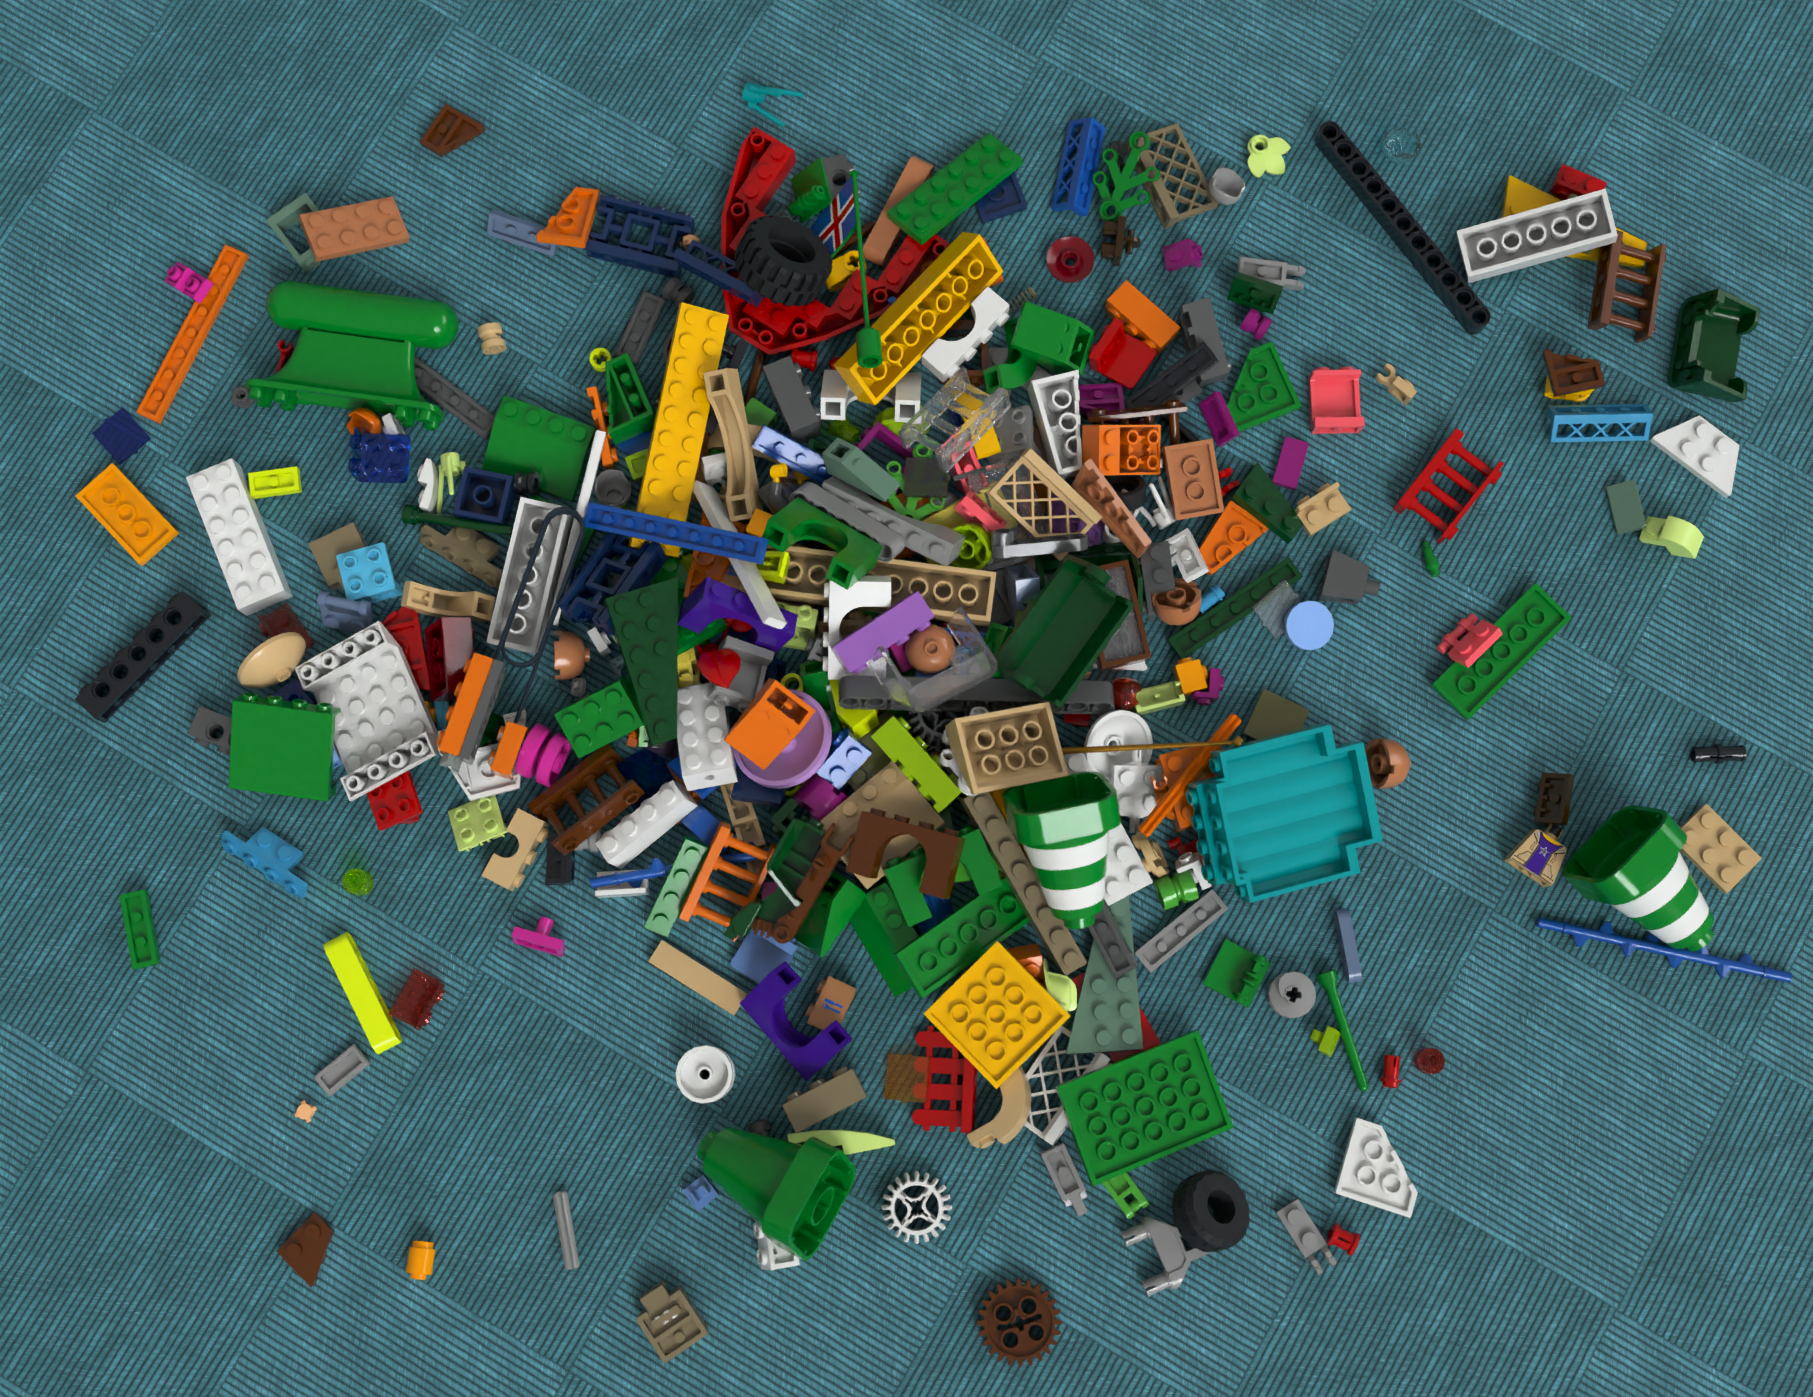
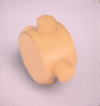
(687, 239)
(305, 1111)

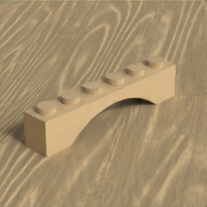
(727, 401)

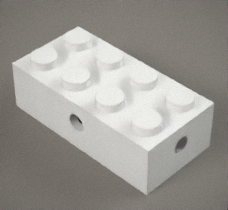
(700, 734)

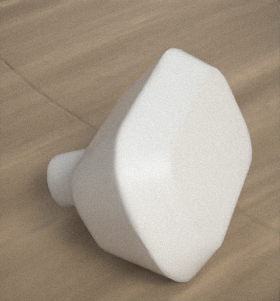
(578, 686)

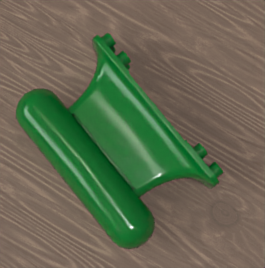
(355, 350)

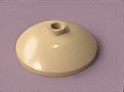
(272, 661)

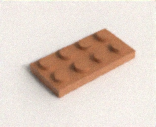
(354, 228)

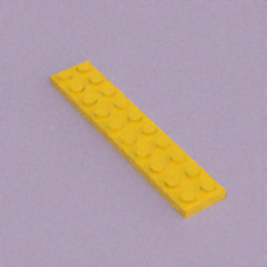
(681, 417)

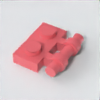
(1473, 644)

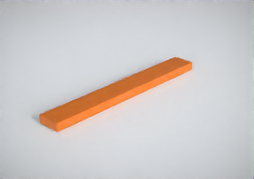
(192, 335)

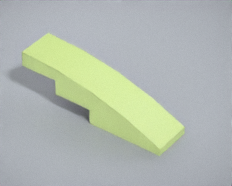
(850, 1140)

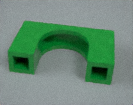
(802, 521)
(905, 875)

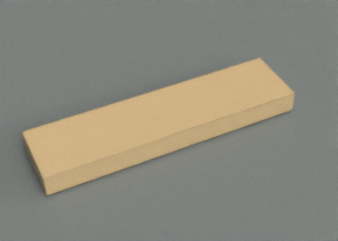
(697, 977)

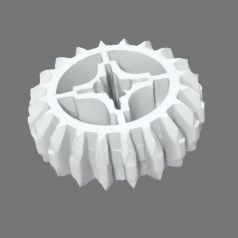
(934, 1220)

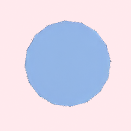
(1308, 625)

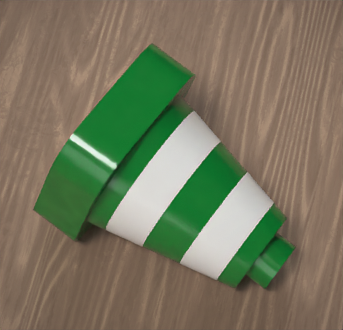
(1066, 840)
(1640, 872)

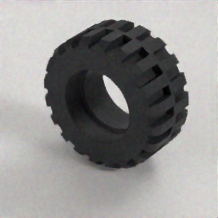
(783, 261)

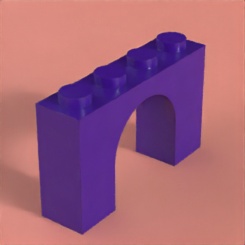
(717, 600)
(767, 1009)

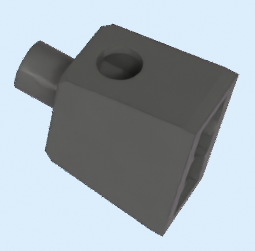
(1346, 580)

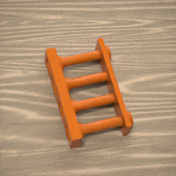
(713, 862)

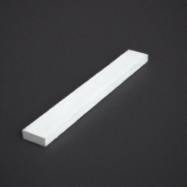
(584, 498)
(746, 571)

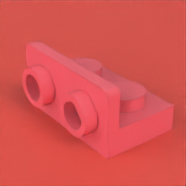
(978, 512)

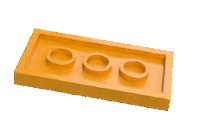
(127, 514)

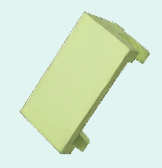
(1159, 698)

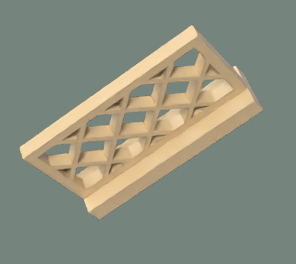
(1054, 484)

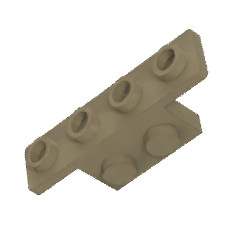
(466, 550)

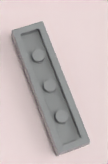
(1181, 931)

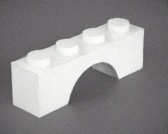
(946, 356)

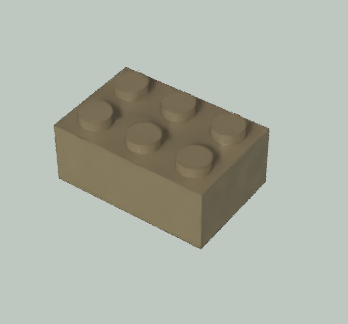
(824, 1099)

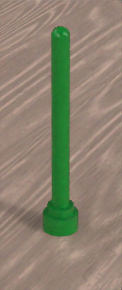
(1329, 982)

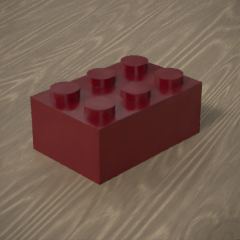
(447, 648)

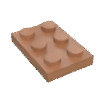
(1193, 479)

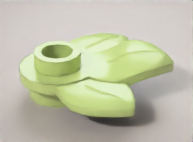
(1269, 158)

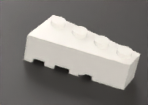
(1058, 420)

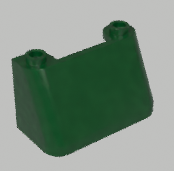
(1709, 345)

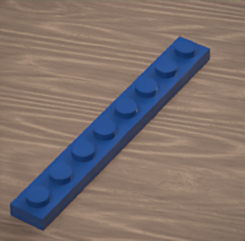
(676, 533)

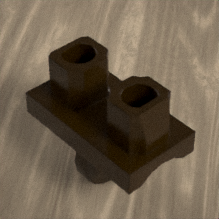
(1116, 229)

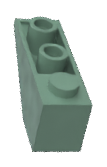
(858, 470)

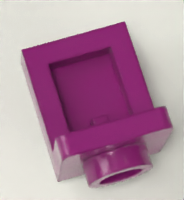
(1182, 255)
(1215, 684)

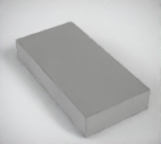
(342, 1070)

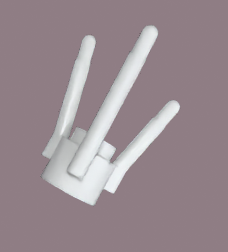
(1163, 514)

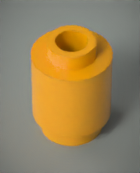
(420, 1259)

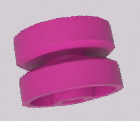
(543, 755)

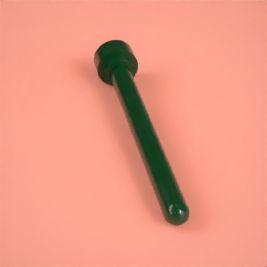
(412, 515)

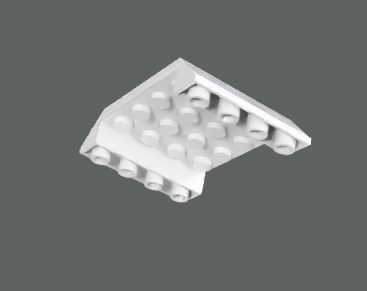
(382, 714)

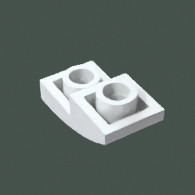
(429, 480)

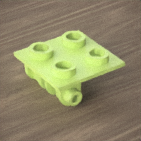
(477, 823)

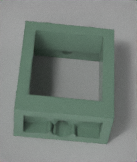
(287, 218)

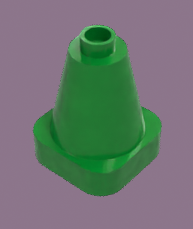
(781, 1184)

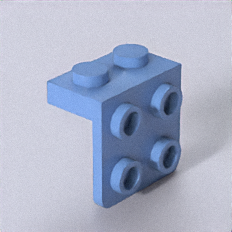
(761, 955)

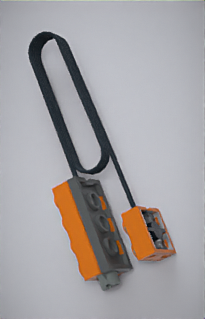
(483, 681)

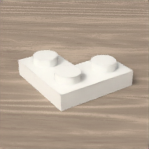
(1187, 555)

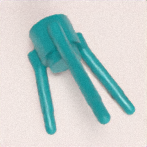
(756, 94)

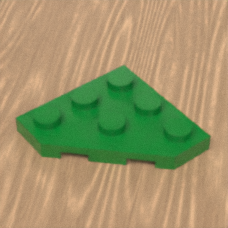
(1262, 390)

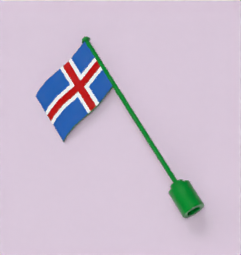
(835, 227)

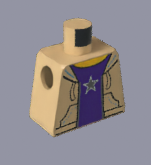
(1539, 855)

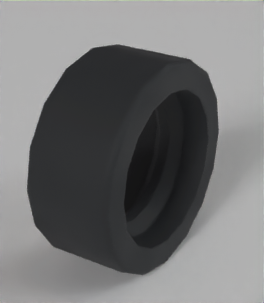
(1132, 483)

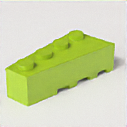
(916, 763)

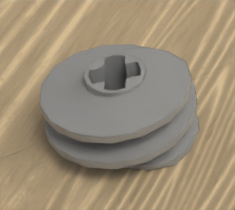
(1286, 982)

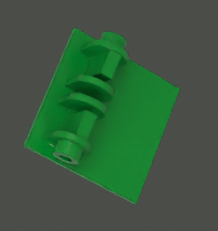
(810, 191)
(1236, 973)

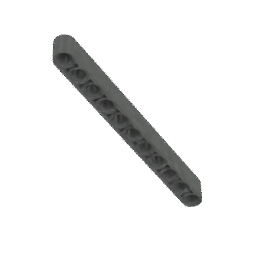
(992, 694)

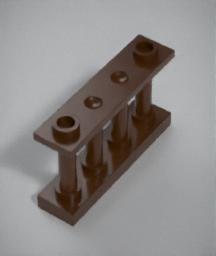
(1605, 291)
(1171, 407)
(575, 782)

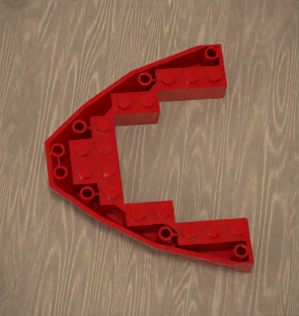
(779, 328)

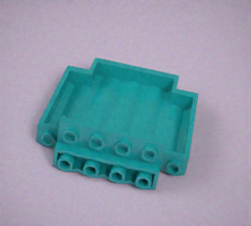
(1284, 813)

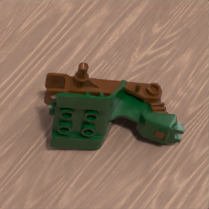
(798, 879)

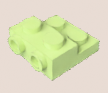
(805, 626)

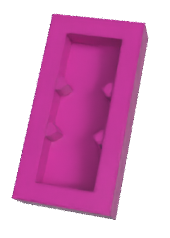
(539, 938)

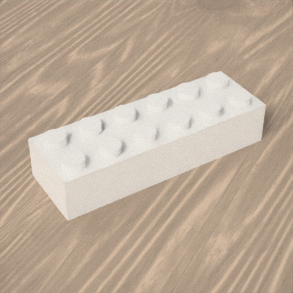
(1537, 236)
(239, 537)
(540, 589)
(1124, 867)

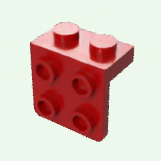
(1120, 355)

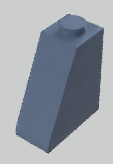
(1020, 584)

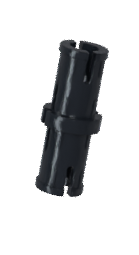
(1718, 753)

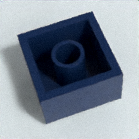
(485, 496)

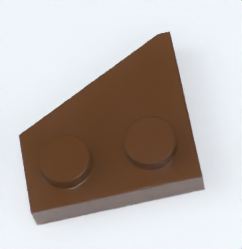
(450, 131)
(1572, 374)
(307, 1248)

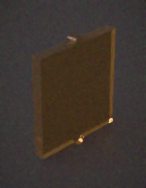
(907, 1078)

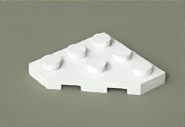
(1374, 1171)

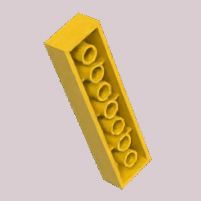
(922, 315)

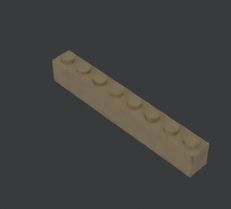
(1023, 882)

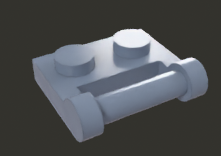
(344, 613)

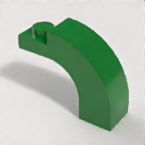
(1015, 371)
(819, 687)

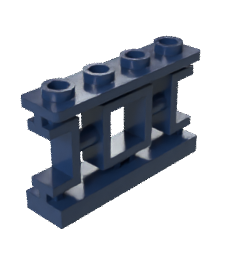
(635, 254)
(649, 562)

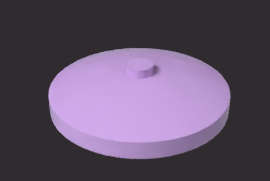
(800, 757)

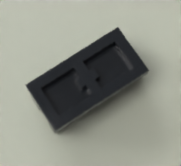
(560, 867)

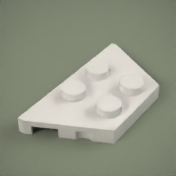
(1702, 451)

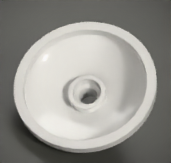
(1122, 729)

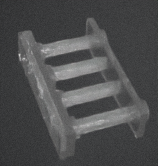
(962, 437)

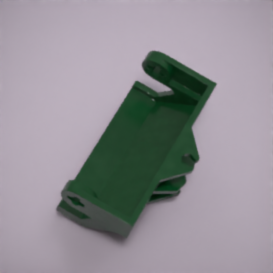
(1062, 631)

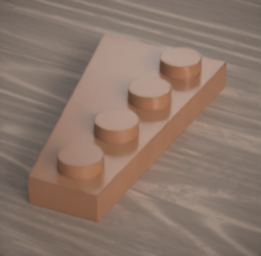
(1115, 515)

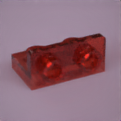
(283, 621)

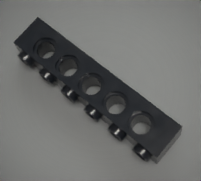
(91, 694)

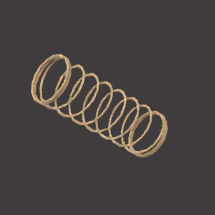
(1034, 295)

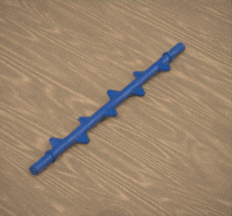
(658, 869)
(1651, 944)

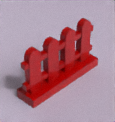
(952, 1092)

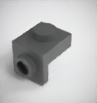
(815, 648)

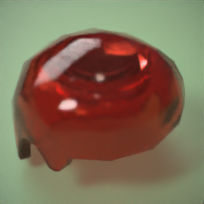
(1125, 692)

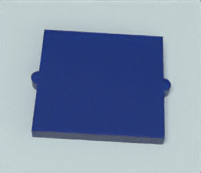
(121, 436)

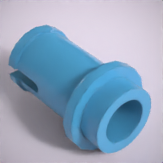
(1210, 598)

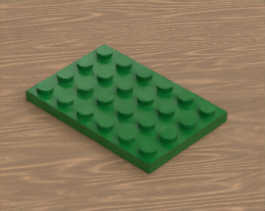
(1144, 1107)

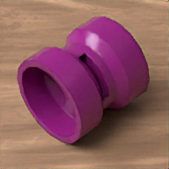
(1256, 324)

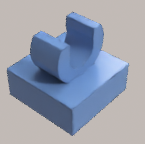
(700, 1192)

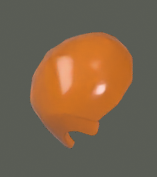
(364, 418)

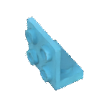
(368, 574)

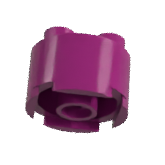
(818, 796)

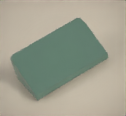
(1625, 507)

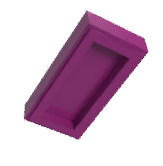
(1219, 418)
(1290, 463)

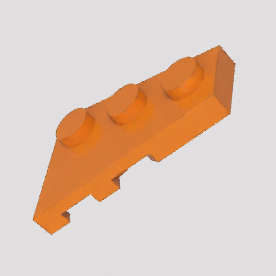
(573, 221)
(599, 413)
(1229, 536)

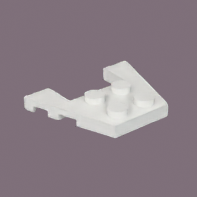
(478, 779)

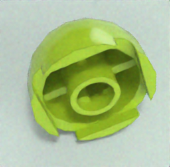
(976, 548)

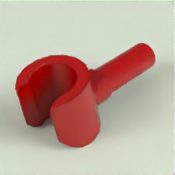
(285, 353)

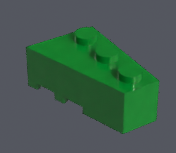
(628, 400)

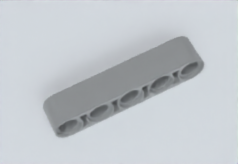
(855, 519)

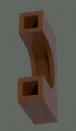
(941, 849)

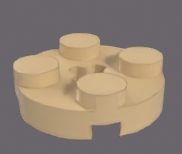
(1154, 859)

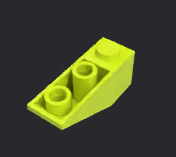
(858, 720)

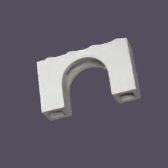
(837, 396)
(867, 592)

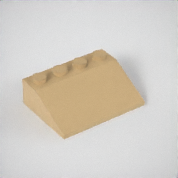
(1007, 748)
(887, 792)

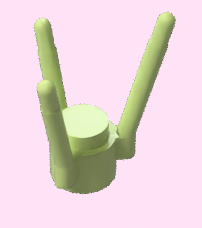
(449, 467)

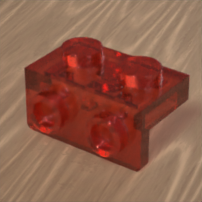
(417, 999)

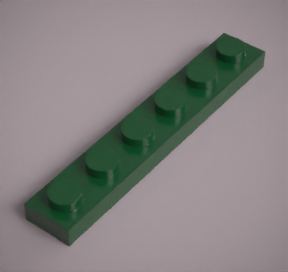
(1231, 610)

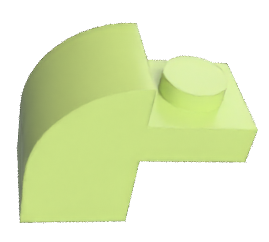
(1676, 534)

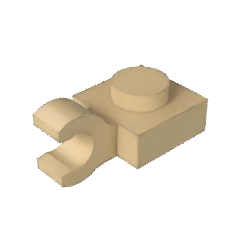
(1398, 387)

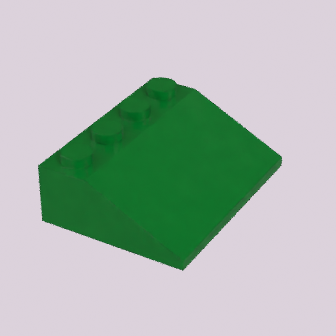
(539, 441)

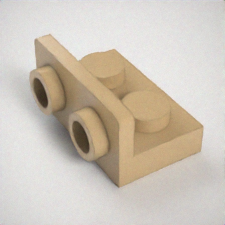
(1322, 508)

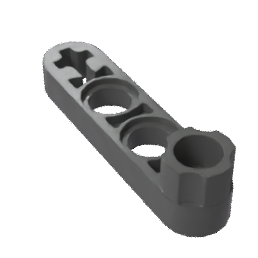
(1007, 547)

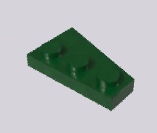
(1266, 503)

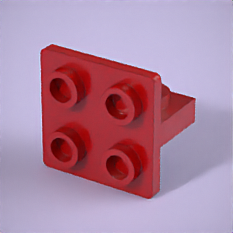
(395, 802)

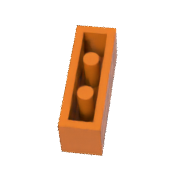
(1141, 317)

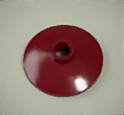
(1070, 249)

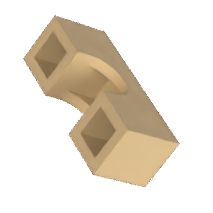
(509, 871)

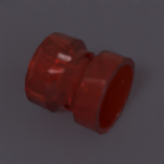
(1424, 1061)

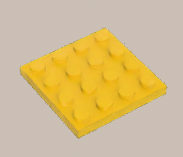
(997, 1014)

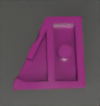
(1101, 395)

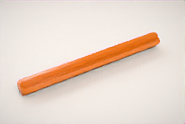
(1188, 776)

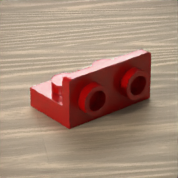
(1574, 182)

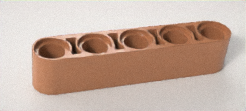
(885, 233)

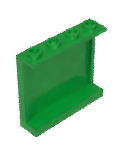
(282, 746)

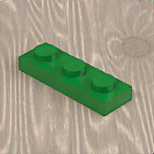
(140, 929)

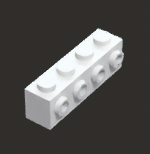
(646, 824)

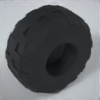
(1194, 1219)

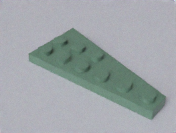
(1108, 1006)

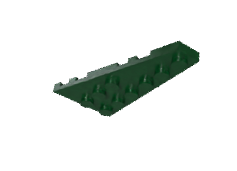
(648, 641)

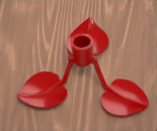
(721, 665)

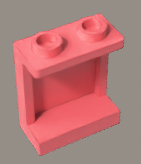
(1335, 401)

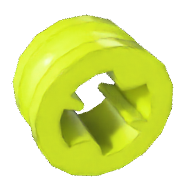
(596, 353)

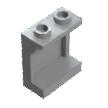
(748, 679)

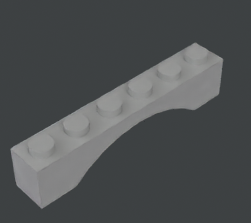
(922, 537)

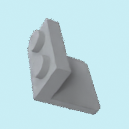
(1014, 434)

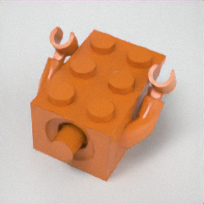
(1173, 765)

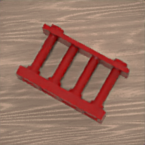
(1439, 464)

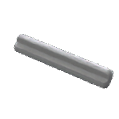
(566, 1230)

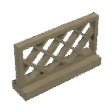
(1160, 196)

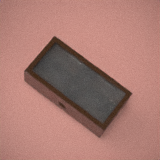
(1129, 642)

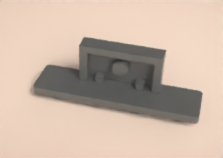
(1156, 572)

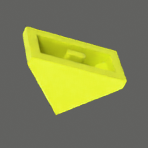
(775, 566)

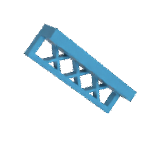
(1599, 414)

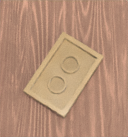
(1717, 849)

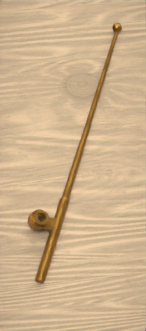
(1093, 749)

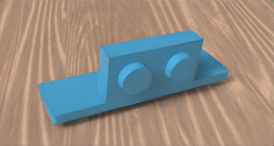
(270, 856)

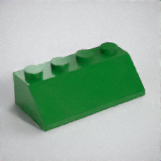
(884, 933)

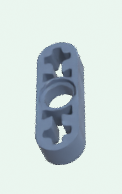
(1347, 945)

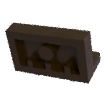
(1553, 799)

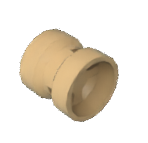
(492, 338)

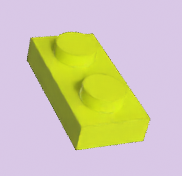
(275, 482)

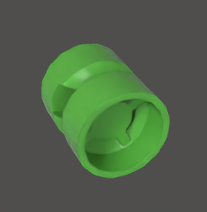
(1175, 889)

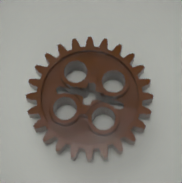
(1025, 1346)

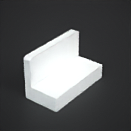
(621, 890)

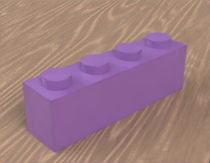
(883, 630)

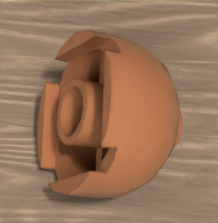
(1178, 606)
(929, 649)
(569, 655)
(1387, 763)

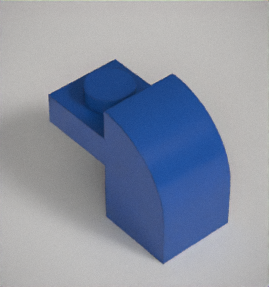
(702, 825)

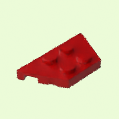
(407, 631)

